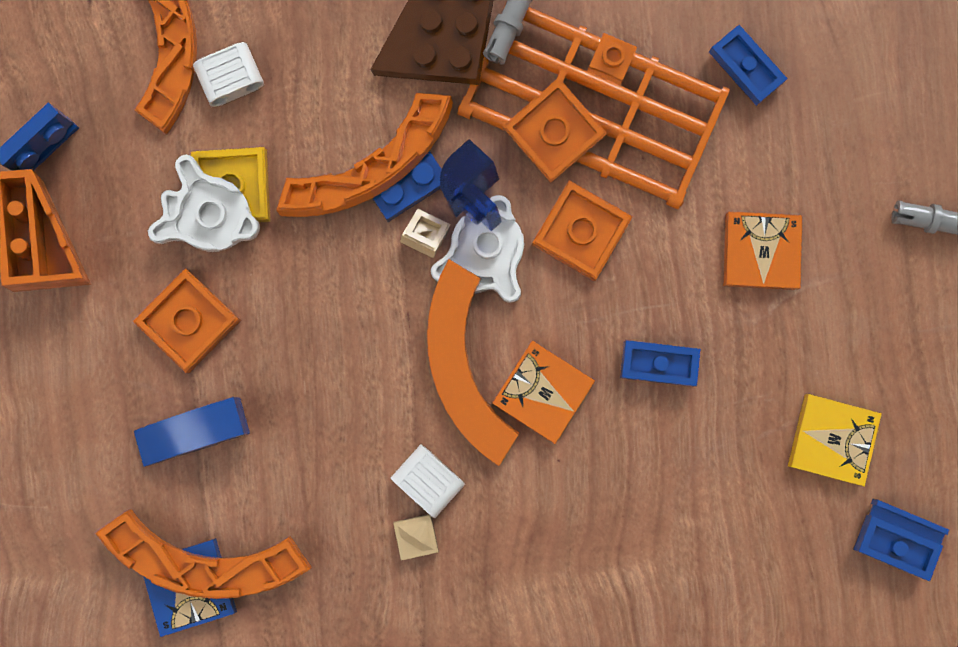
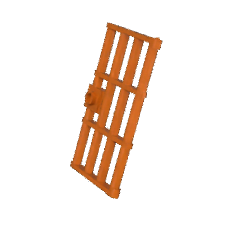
(605, 76)

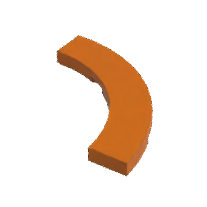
(174, 69)
(374, 173)
(451, 365)
(198, 574)

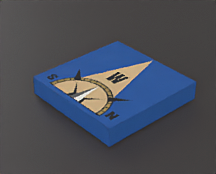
(180, 611)

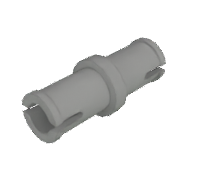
(507, 27)
(930, 218)

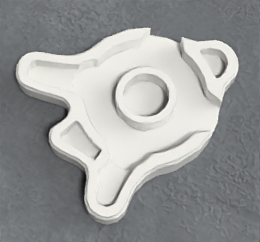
(204, 212)
(488, 253)

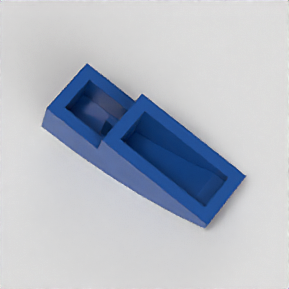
(192, 431)

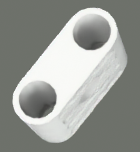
(228, 74)
(427, 481)

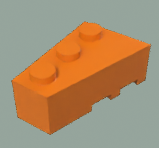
(32, 237)

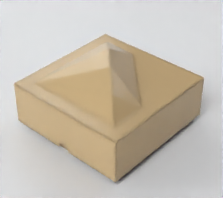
(425, 233)
(416, 537)

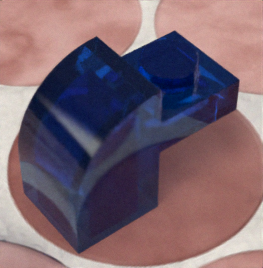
(465, 180)

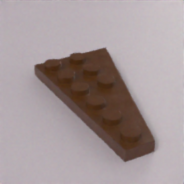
(437, 41)

